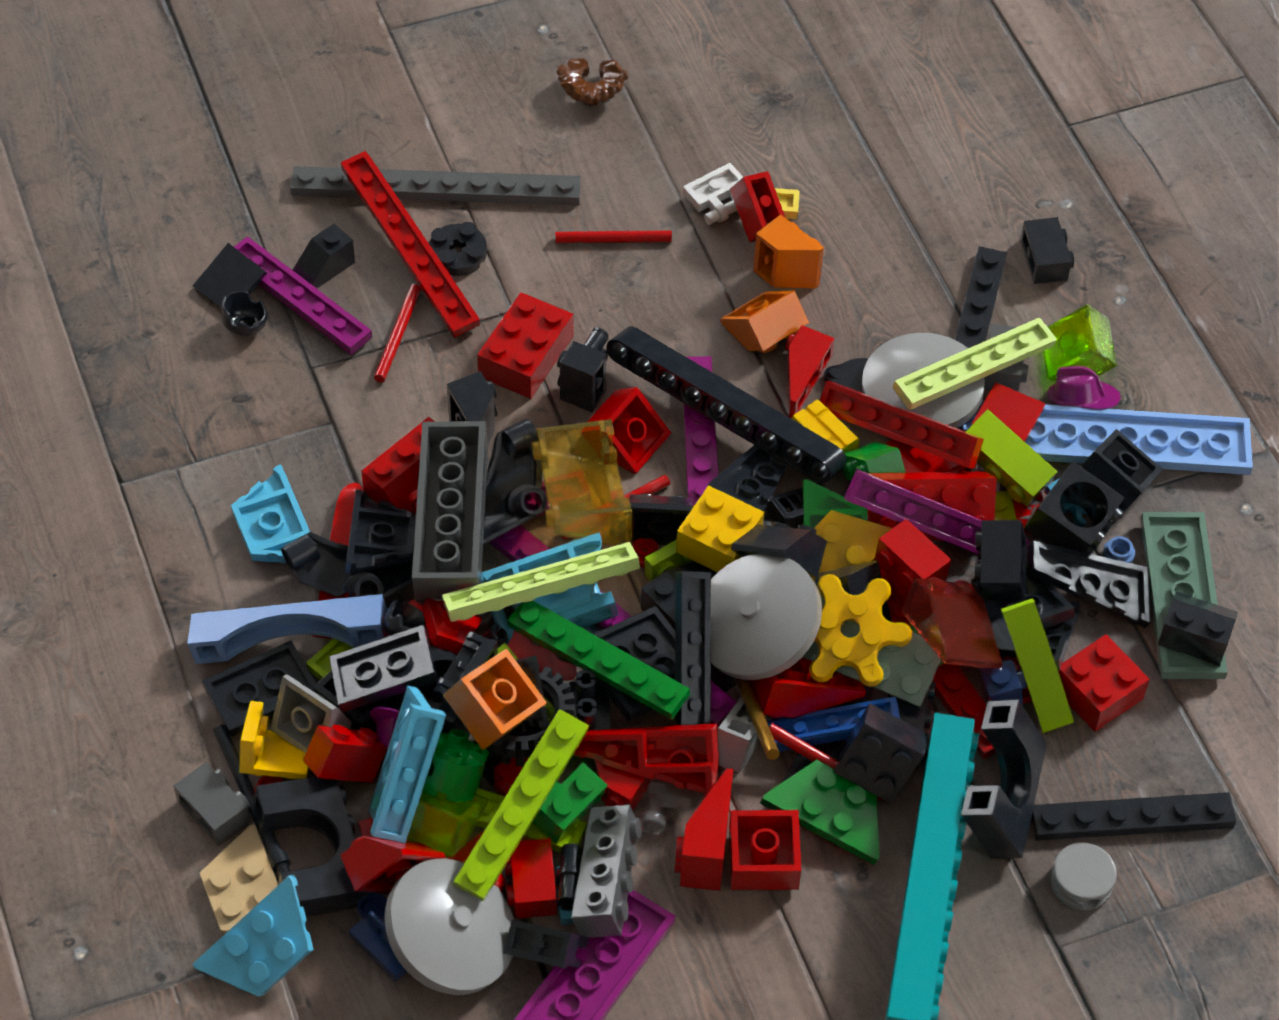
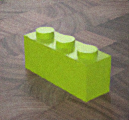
(1011, 459)

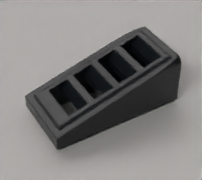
(779, 503)

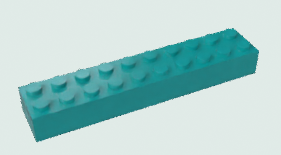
(933, 871)

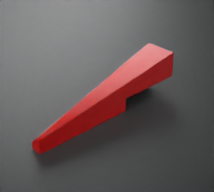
(668, 753)

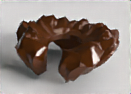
(591, 93)

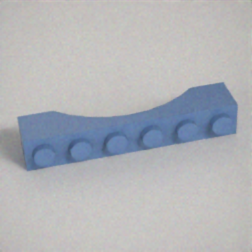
(226, 633)

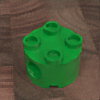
(456, 767)

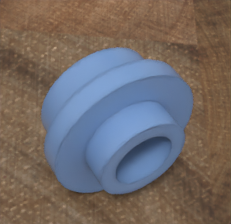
(1120, 545)

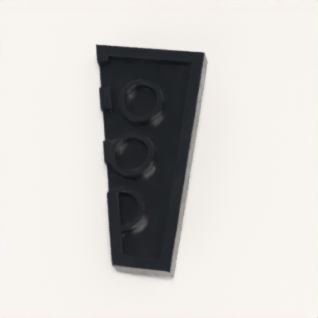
(751, 478)

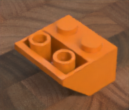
(787, 256)

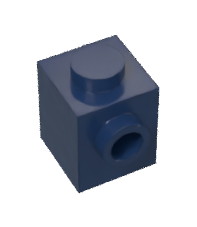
(1003, 682)

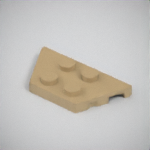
(238, 879)

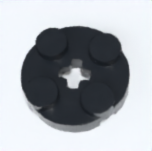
(459, 235)

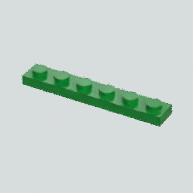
(599, 656)

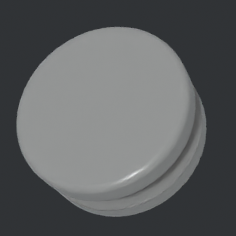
(1083, 876)

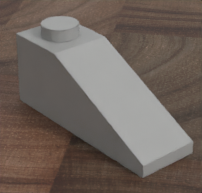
(737, 738)

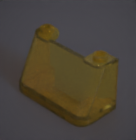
(583, 482)

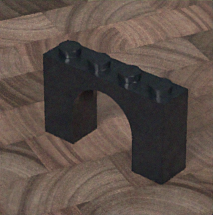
(319, 806)
(1004, 812)

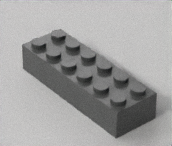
(450, 508)

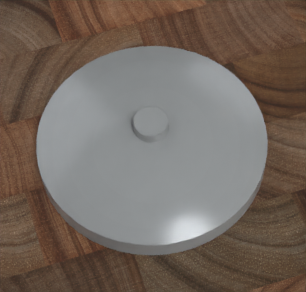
(909, 354)
(762, 616)
(446, 933)

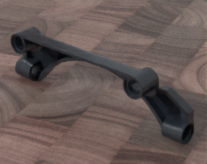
(508, 480)

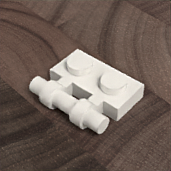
(711, 190)

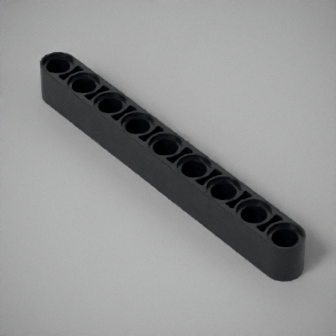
(726, 404)

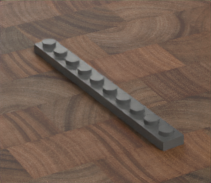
(446, 186)

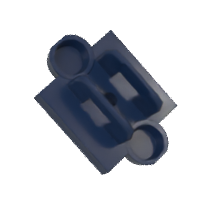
(372, 935)

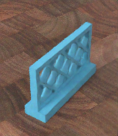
(405, 767)

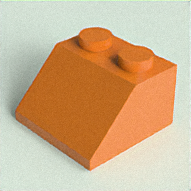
(766, 320)

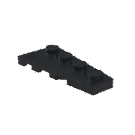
(1096, 579)

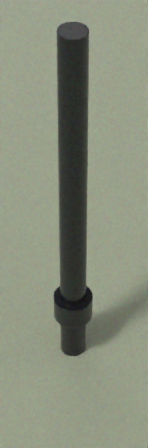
(277, 857)

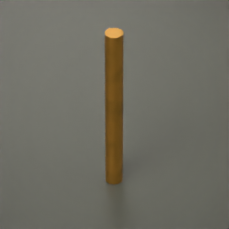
(758, 719)

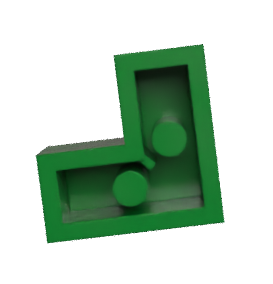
(873, 459)
(569, 803)

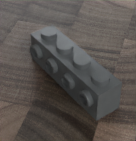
(606, 871)

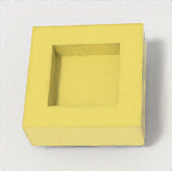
(789, 201)

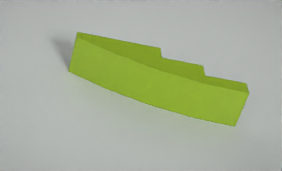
(1037, 665)

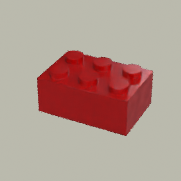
(525, 345)

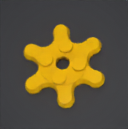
(874, 632)

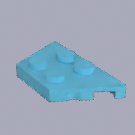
(269, 517)
(561, 601)
(262, 944)

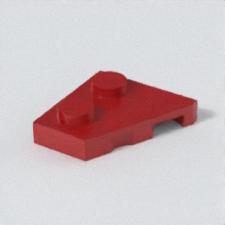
(444, 632)

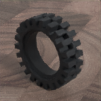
(522, 747)

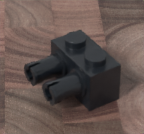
(584, 371)
(590, 701)

